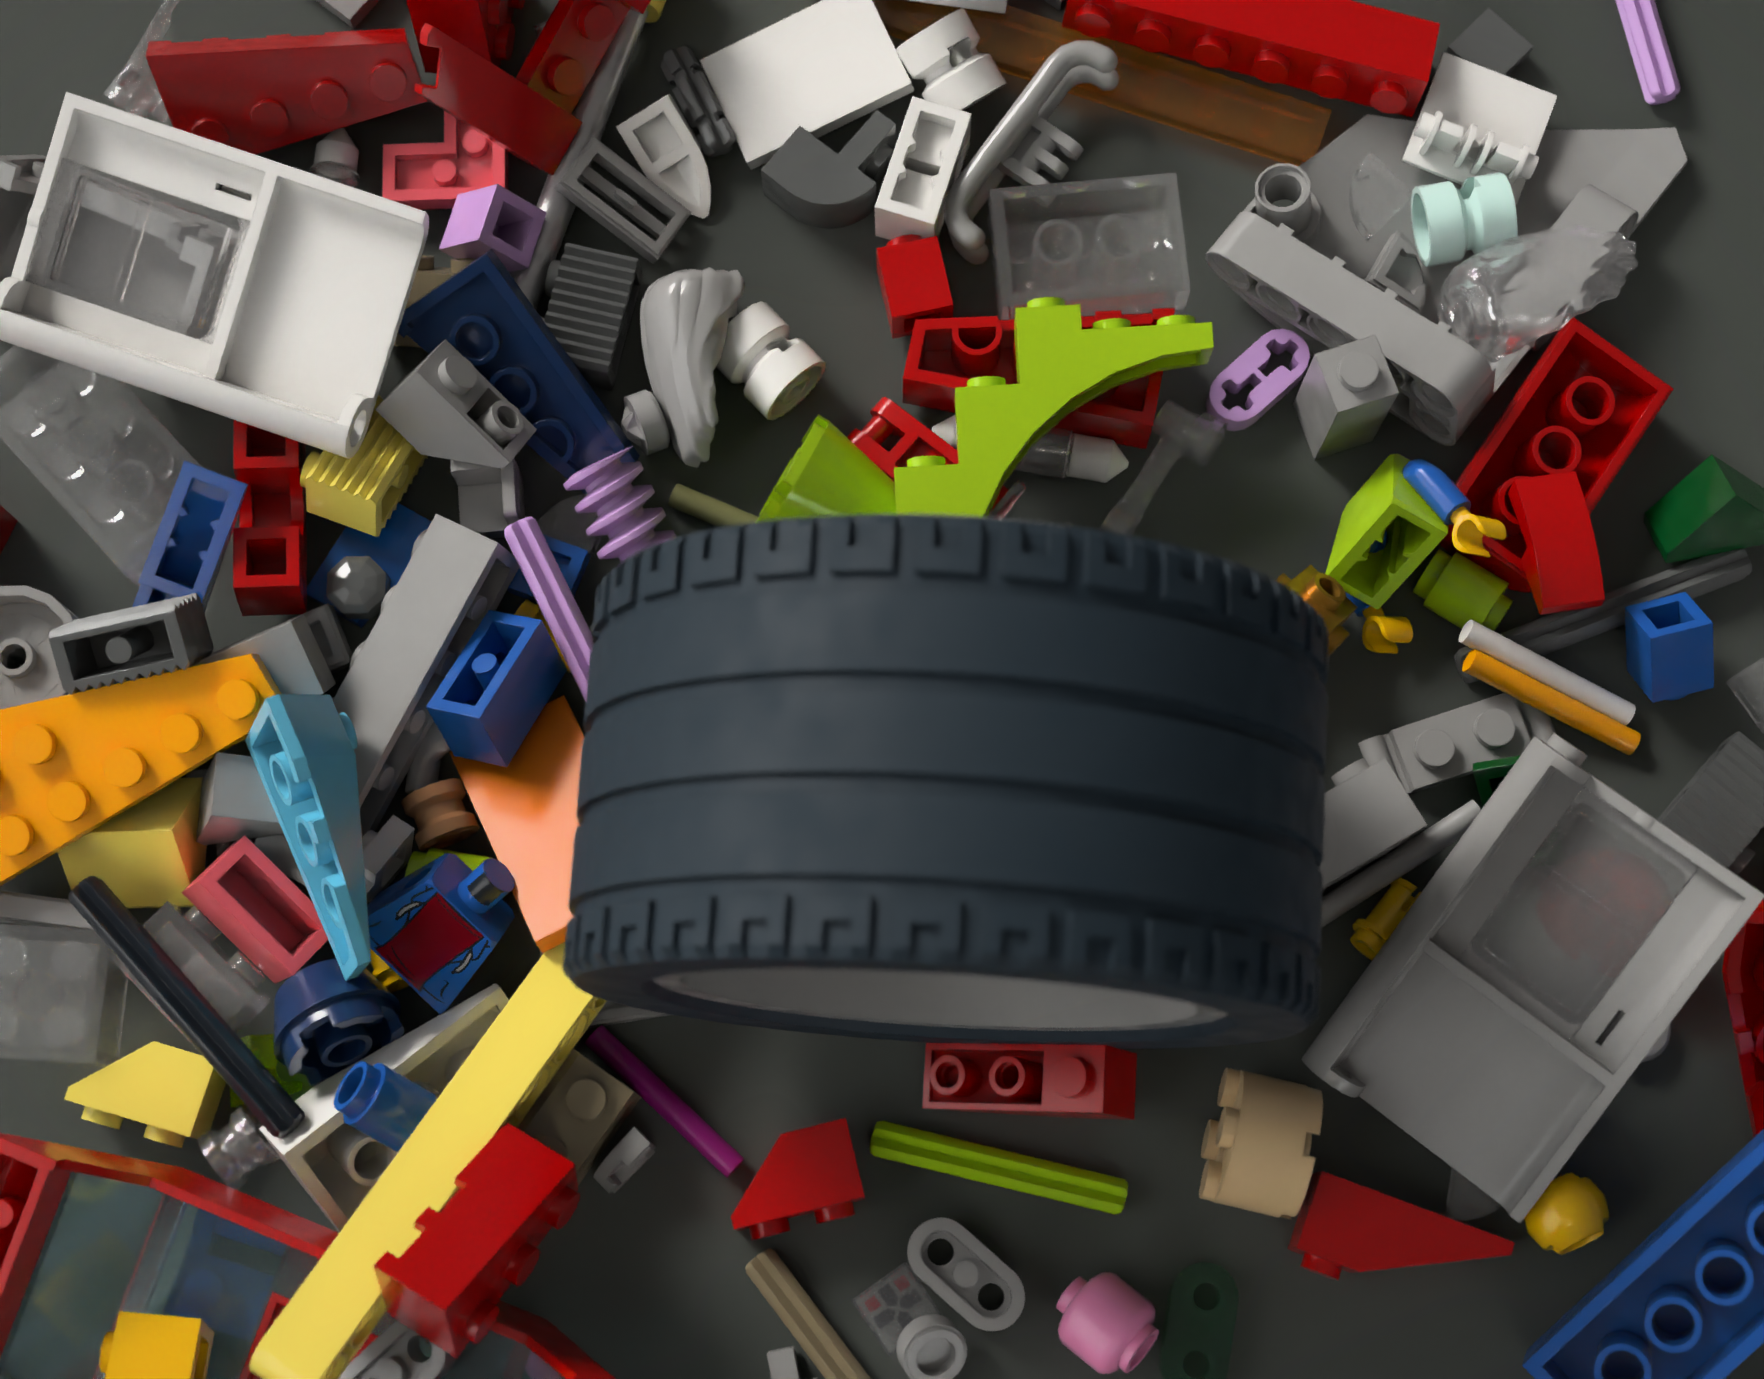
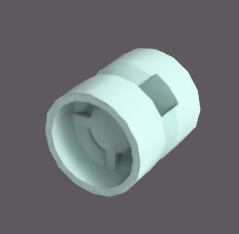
(1463, 219)

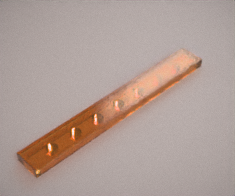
(1147, 85)

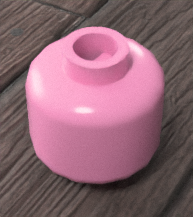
(1106, 1323)

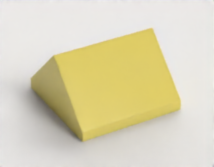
(146, 850)

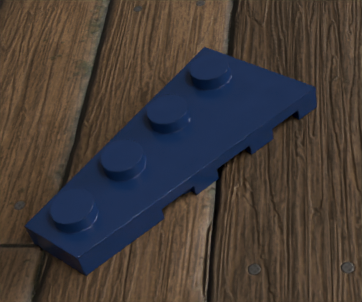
(513, 348)

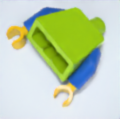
(1390, 532)

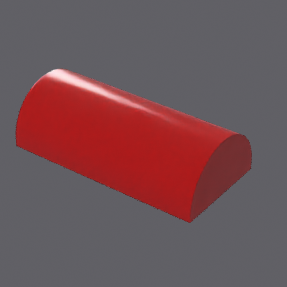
(1572, 413)

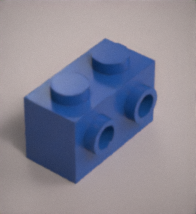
(497, 688)

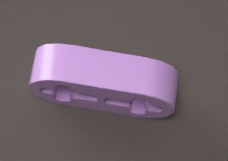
(1249, 369)

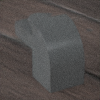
(828, 186)

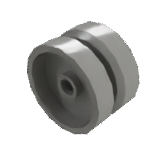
(26, 655)

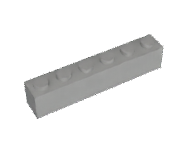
(405, 658)

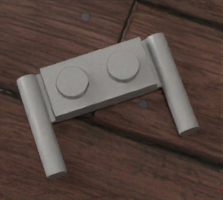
(1450, 742)

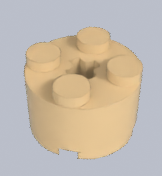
(1261, 1144)

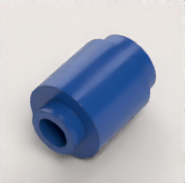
(382, 1103)

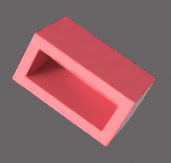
(258, 910)

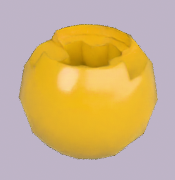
(1568, 1214)

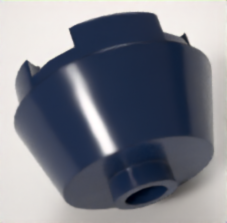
(332, 1022)

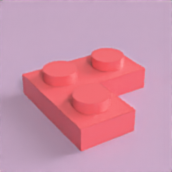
(435, 173)

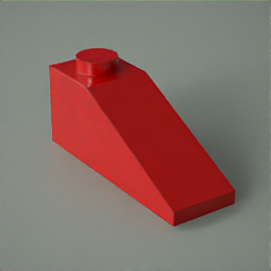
(1370, 1231)

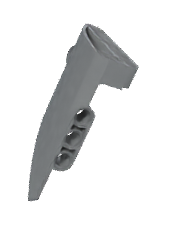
(1310, 262)

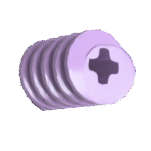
(618, 506)

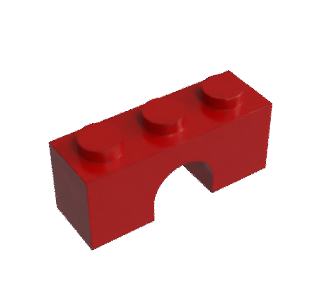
(272, 524)

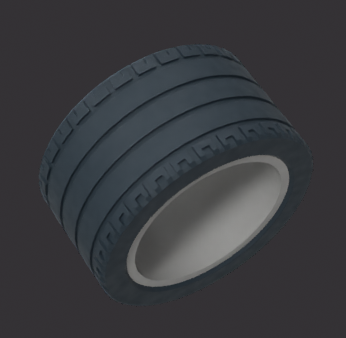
(952, 786)

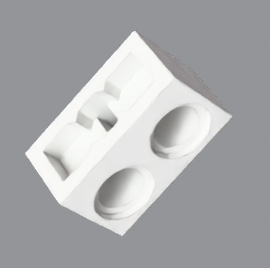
(922, 170)

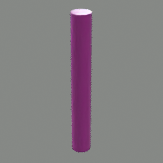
(664, 1101)

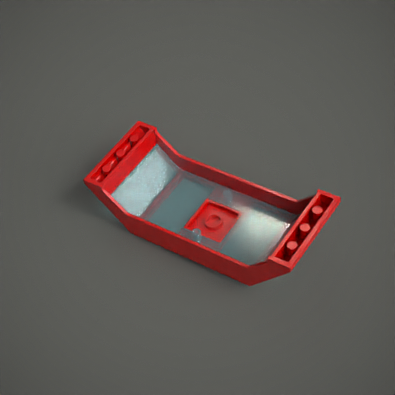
(149, 1237)

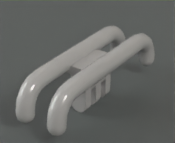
(1025, 140)

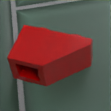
(802, 1175)

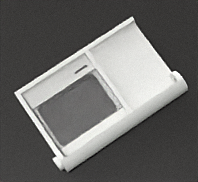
(232, 299)

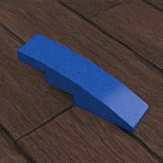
(191, 536)

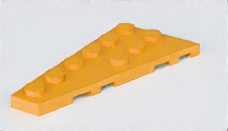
(105, 749)

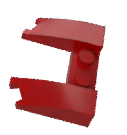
(534, 109)

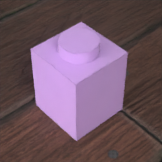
(493, 221)

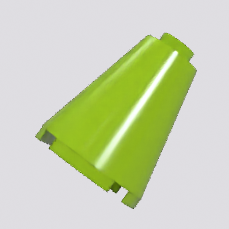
(829, 480)

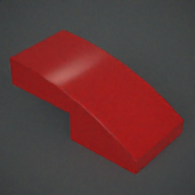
(1560, 542)

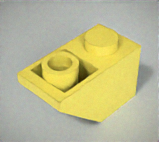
(155, 1086)

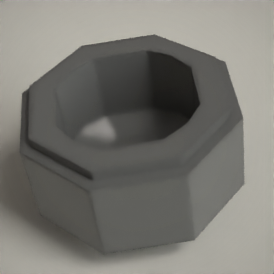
(357, 587)

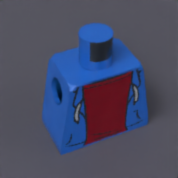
(441, 924)

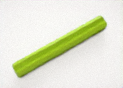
(998, 1167)

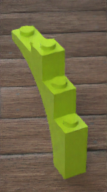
(1056, 374)

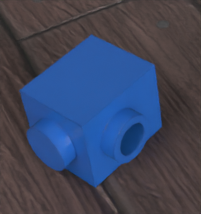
(1669, 647)

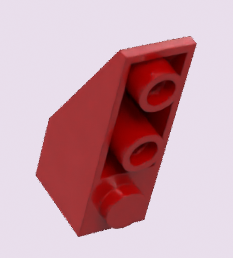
(1031, 1079)

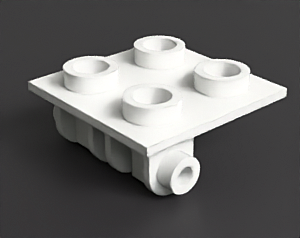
(1479, 125)

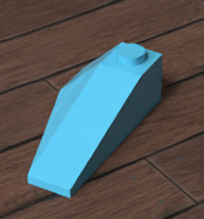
(312, 783)

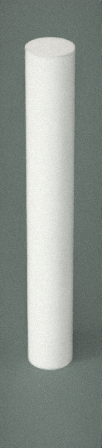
(1545, 671)

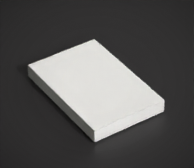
(807, 73)

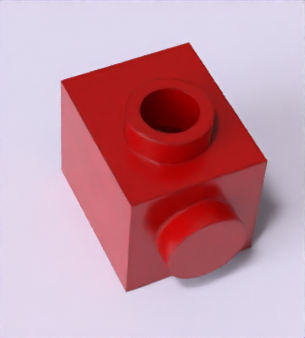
(913, 282)

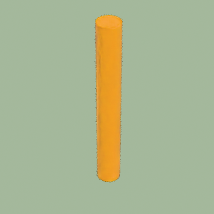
(1551, 702)

